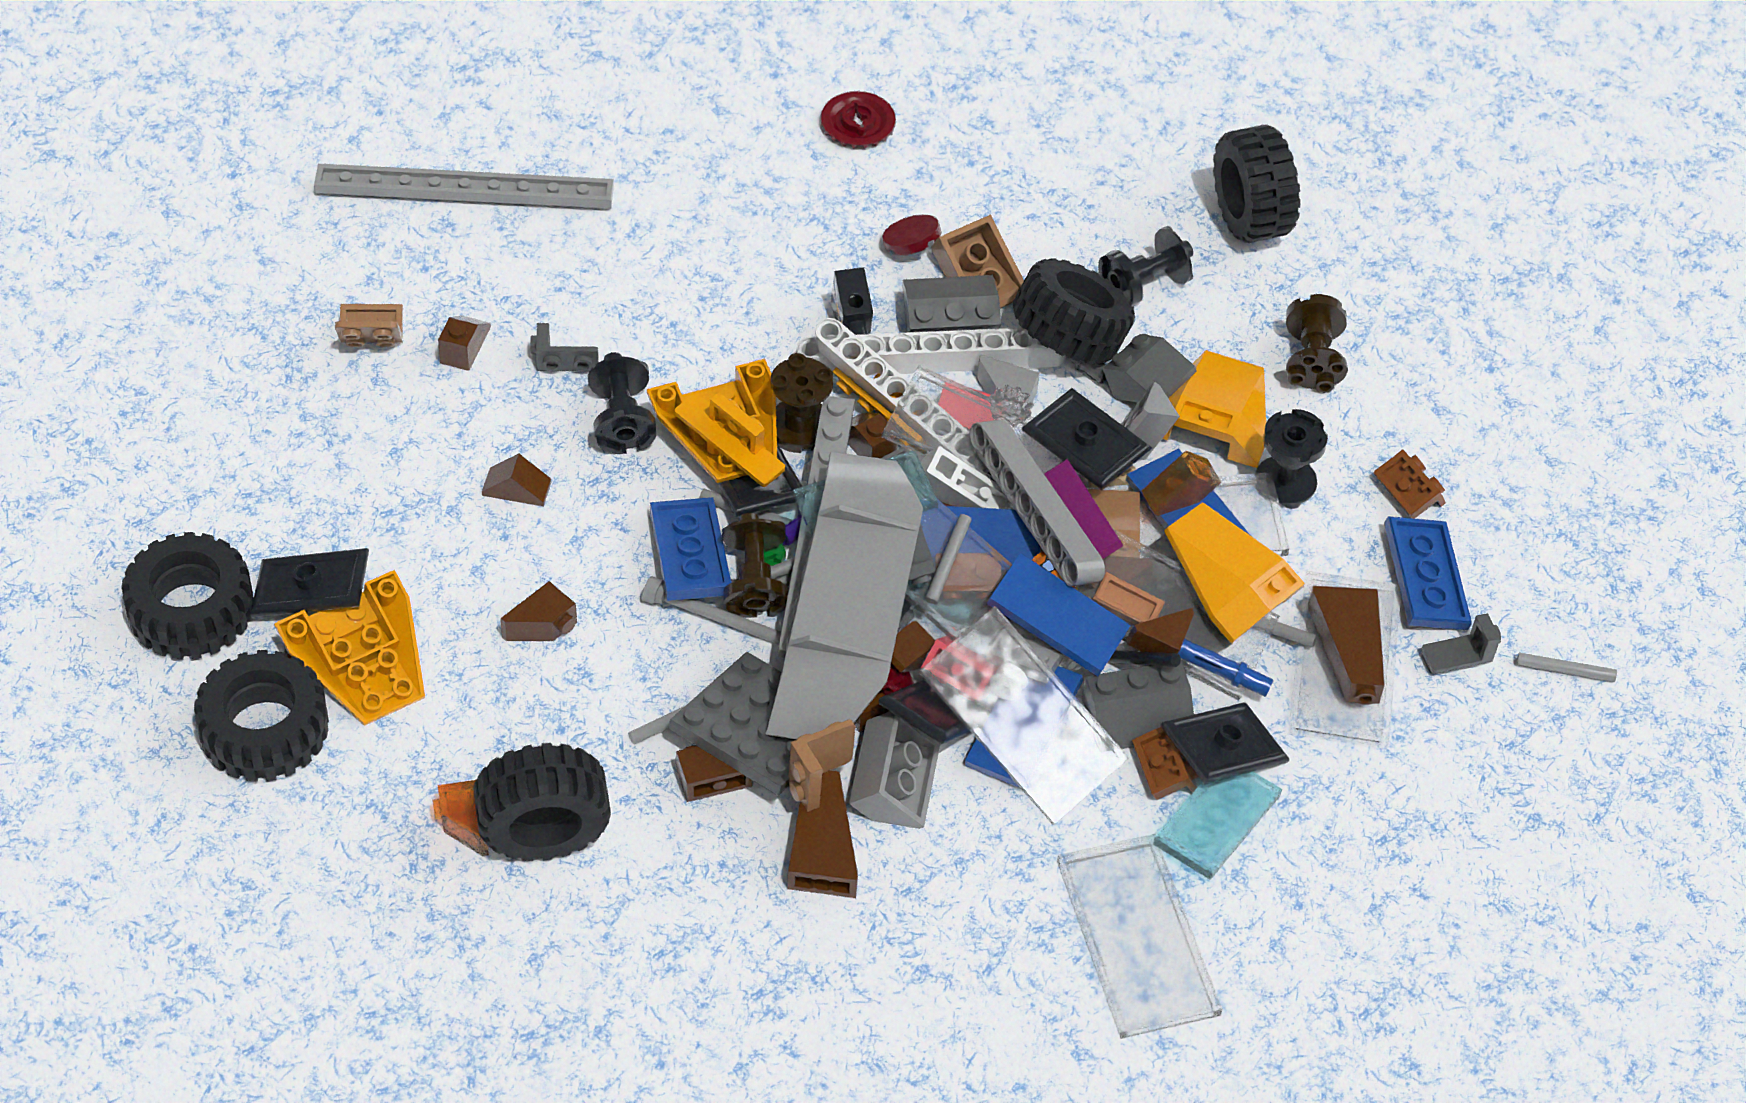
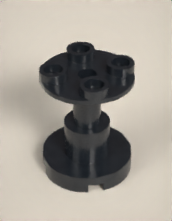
(1131, 274)
(623, 422)
(1294, 444)

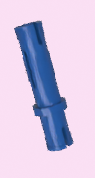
(1233, 671)

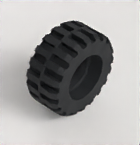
(1256, 183)
(1073, 311)
(196, 627)
(266, 750)
(541, 802)

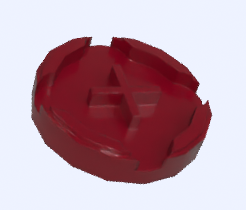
(911, 234)

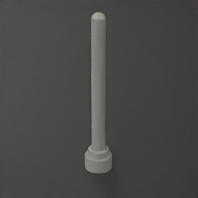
(655, 593)

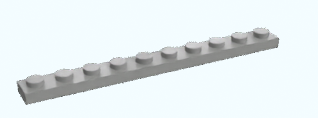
(464, 185)
(831, 436)

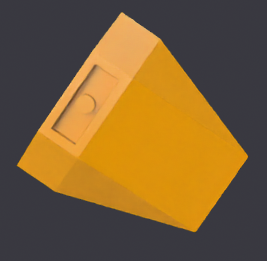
(752, 394)
(1225, 403)
(1230, 570)
(362, 652)

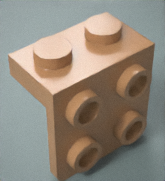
(370, 324)
(816, 755)

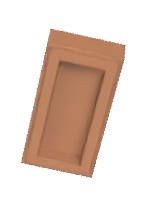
(1127, 600)

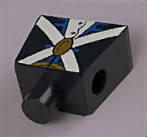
(855, 311)

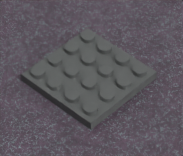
(732, 722)

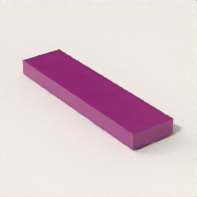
(1083, 508)

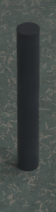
(1145, 658)

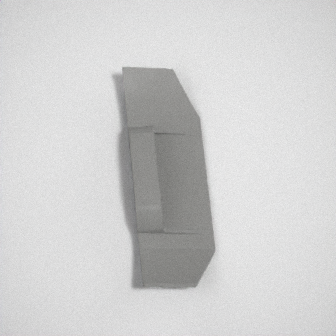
(848, 596)

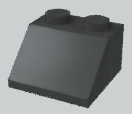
(1144, 362)

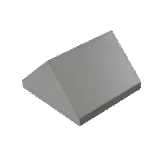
(1151, 417)

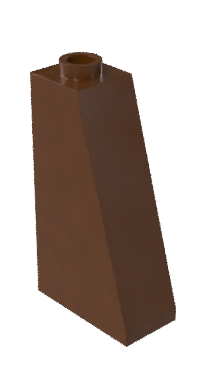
(1351, 638)
(823, 845)

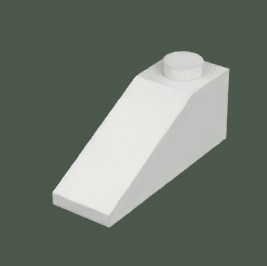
(961, 484)

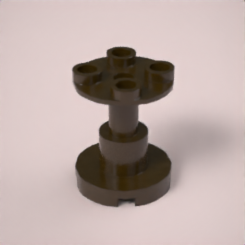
(1316, 325)
(801, 387)
(755, 588)

